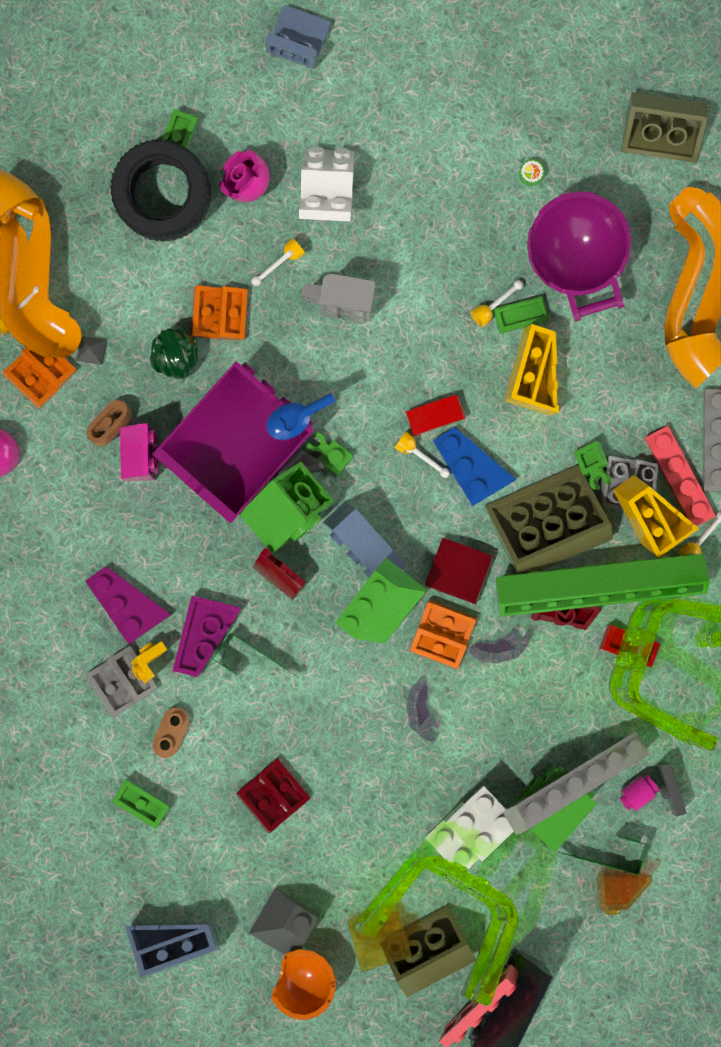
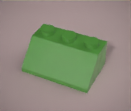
(381, 604)

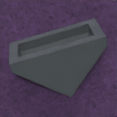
(308, 461)

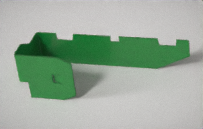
(229, 669)
(642, 857)

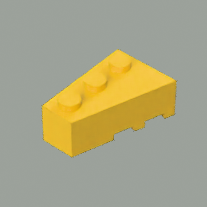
(534, 372)
(652, 517)

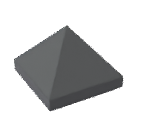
(91, 350)

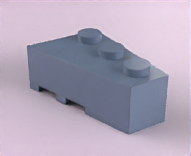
(360, 538)
(169, 945)

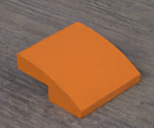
(219, 312)
(38, 376)
(443, 634)

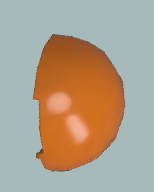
(304, 985)

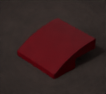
(459, 571)
(273, 796)

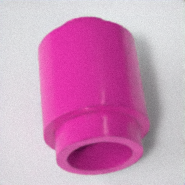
(638, 793)

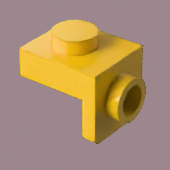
(148, 654)

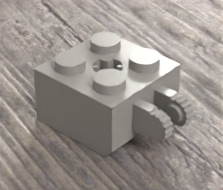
(342, 297)

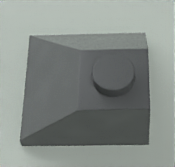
(284, 923)

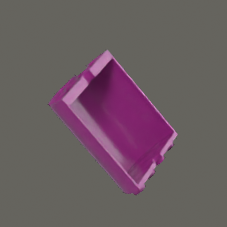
(225, 442)

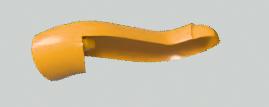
(26, 265)
(700, 353)

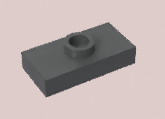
(670, 790)

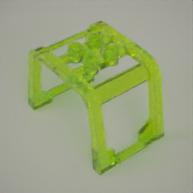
(634, 656)
(501, 908)

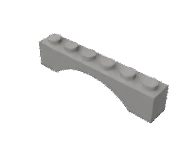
(575, 783)

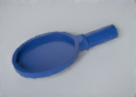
(294, 418)

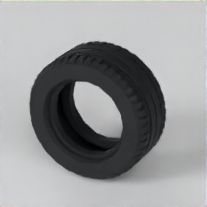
(139, 160)

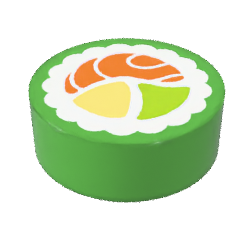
(531, 172)

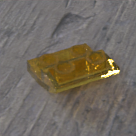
(387, 946)

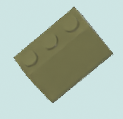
(664, 127)
(436, 952)

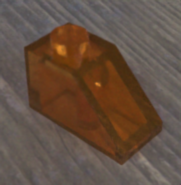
(620, 891)

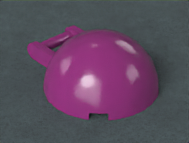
(580, 248)

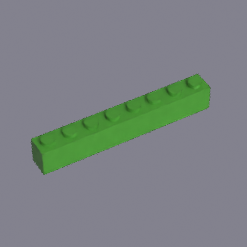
(602, 584)

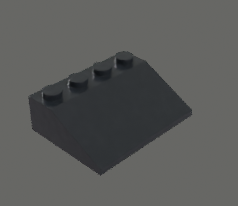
(513, 1015)

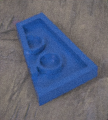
(471, 467)

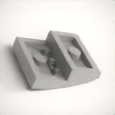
(117, 684)

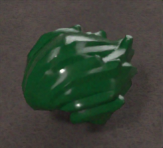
(174, 353)

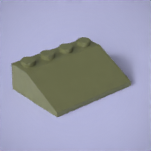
(549, 521)

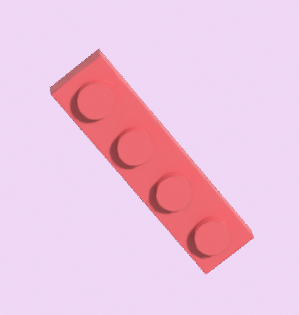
(679, 476)
(473, 1013)

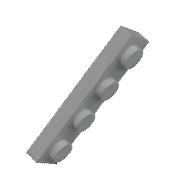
(712, 440)

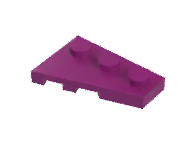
(125, 605)
(202, 633)

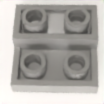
(620, 471)

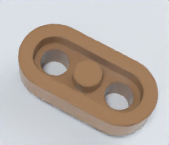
(108, 423)
(171, 733)

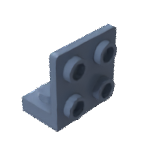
(298, 37)

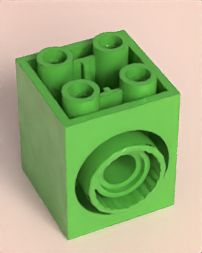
(287, 508)
(561, 824)

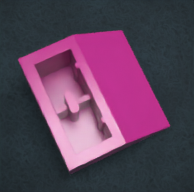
(136, 451)

